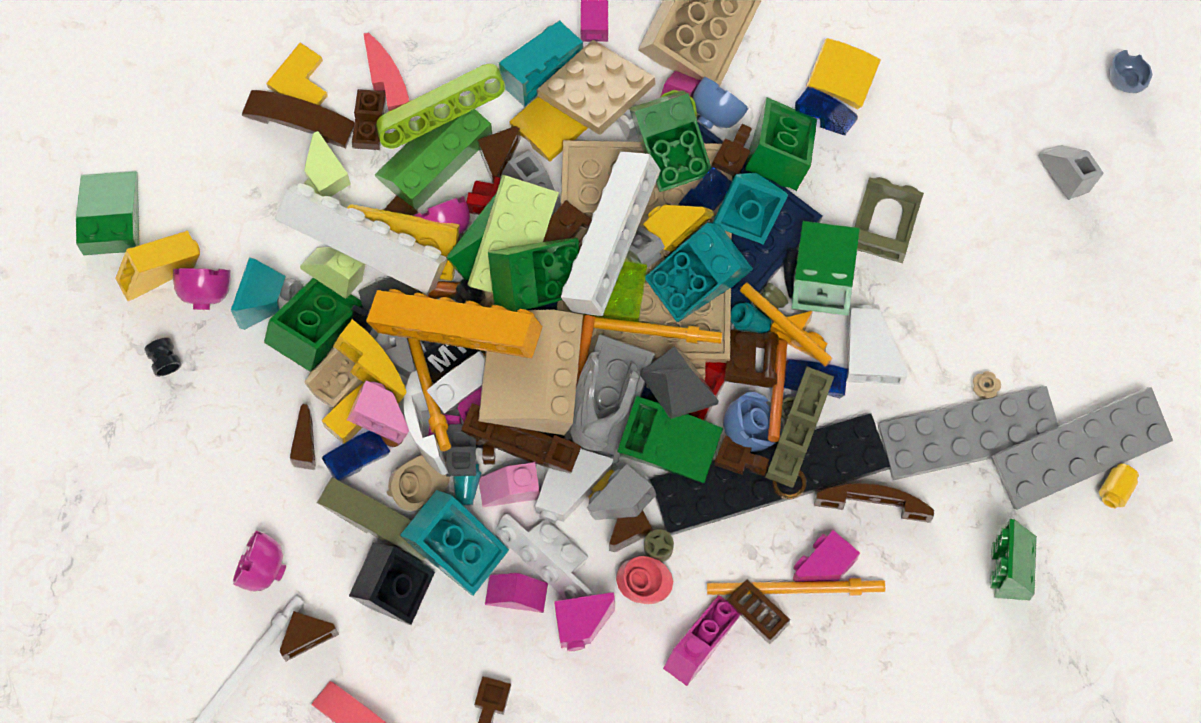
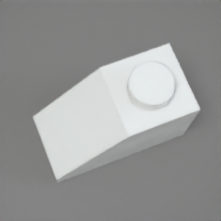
(459, 383)

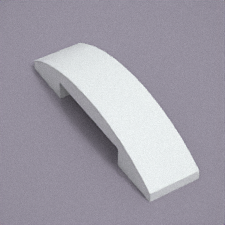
(414, 404)

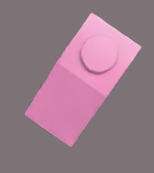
(378, 412)
(510, 485)

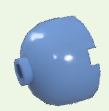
(717, 105)
(748, 421)

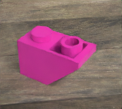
(828, 562)

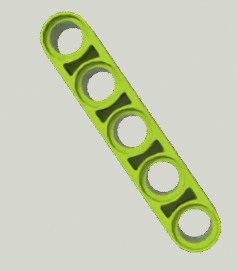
(434, 117)

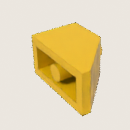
(676, 223)

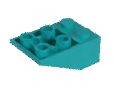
(698, 271)

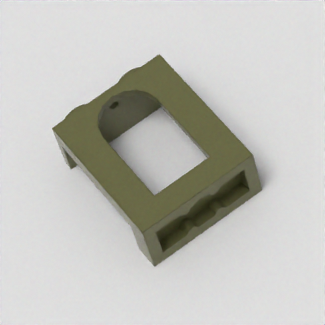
(882, 246)

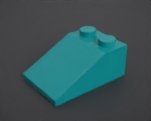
(454, 541)

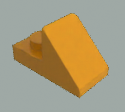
(801, 321)

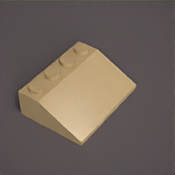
(698, 35)
(540, 389)

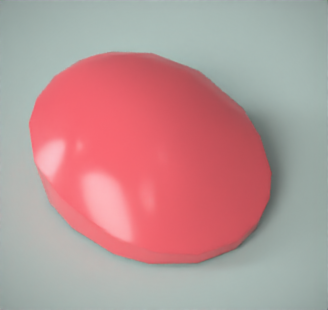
(644, 580)

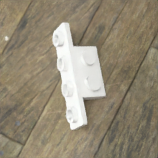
(547, 553)

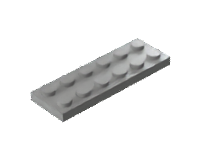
(965, 432)
(1082, 448)

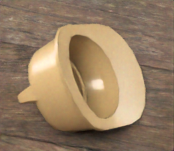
(415, 483)

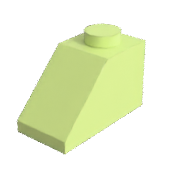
(323, 169)
(334, 270)

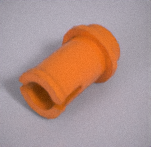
(443, 289)

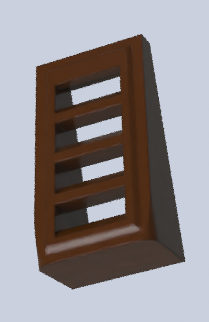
(302, 449)
(751, 619)

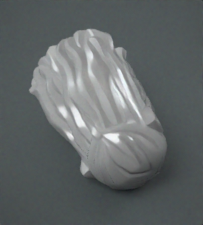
(593, 425)

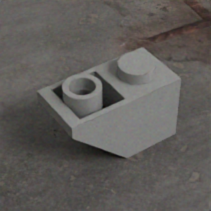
(1072, 169)
(622, 497)

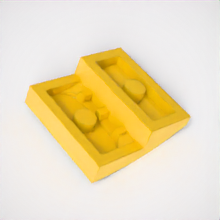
(844, 72)
(546, 127)

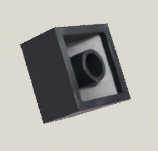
(392, 583)

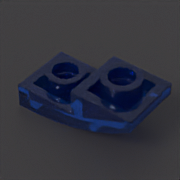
(831, 112)
(709, 191)
(796, 368)
(355, 455)

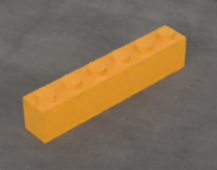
(455, 323)

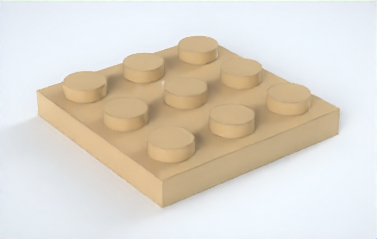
(596, 87)

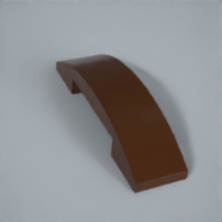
(300, 115)
(523, 443)
(912, 506)

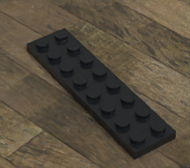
(833, 458)

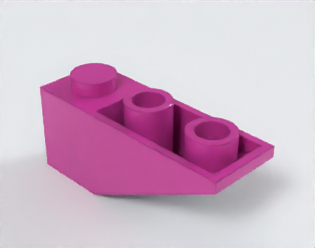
(701, 641)

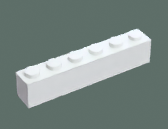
(610, 233)
(361, 238)

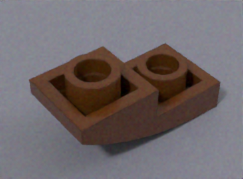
(368, 109)

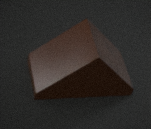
(498, 150)
(628, 531)
(304, 634)

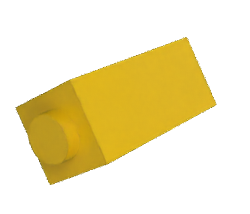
(153, 263)

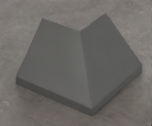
(678, 384)

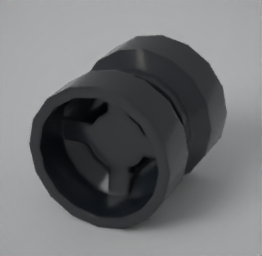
(467, 293)
(162, 356)

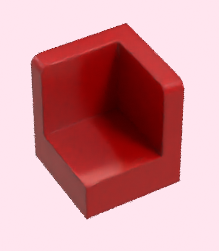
(481, 195)

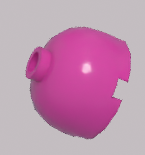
(451, 211)
(201, 286)
(259, 564)

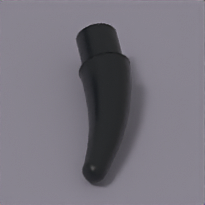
(789, 267)

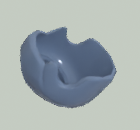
(1130, 72)

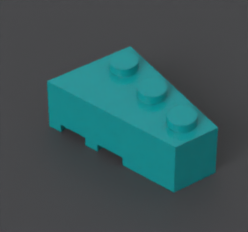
(538, 61)

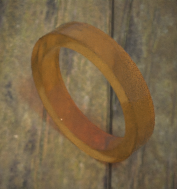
(794, 496)

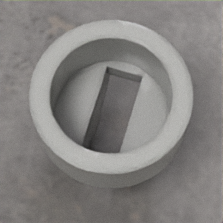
(290, 288)

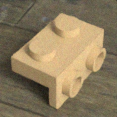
(333, 379)

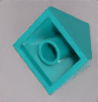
(750, 207)
(257, 294)

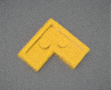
(294, 73)

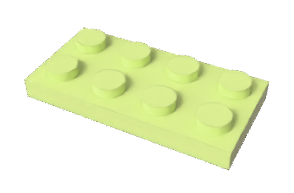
(516, 219)

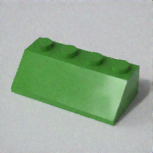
(433, 158)

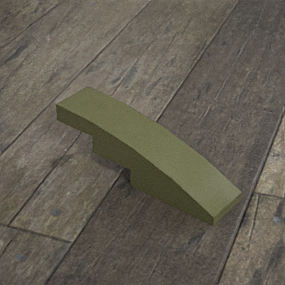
(799, 427)
(367, 515)

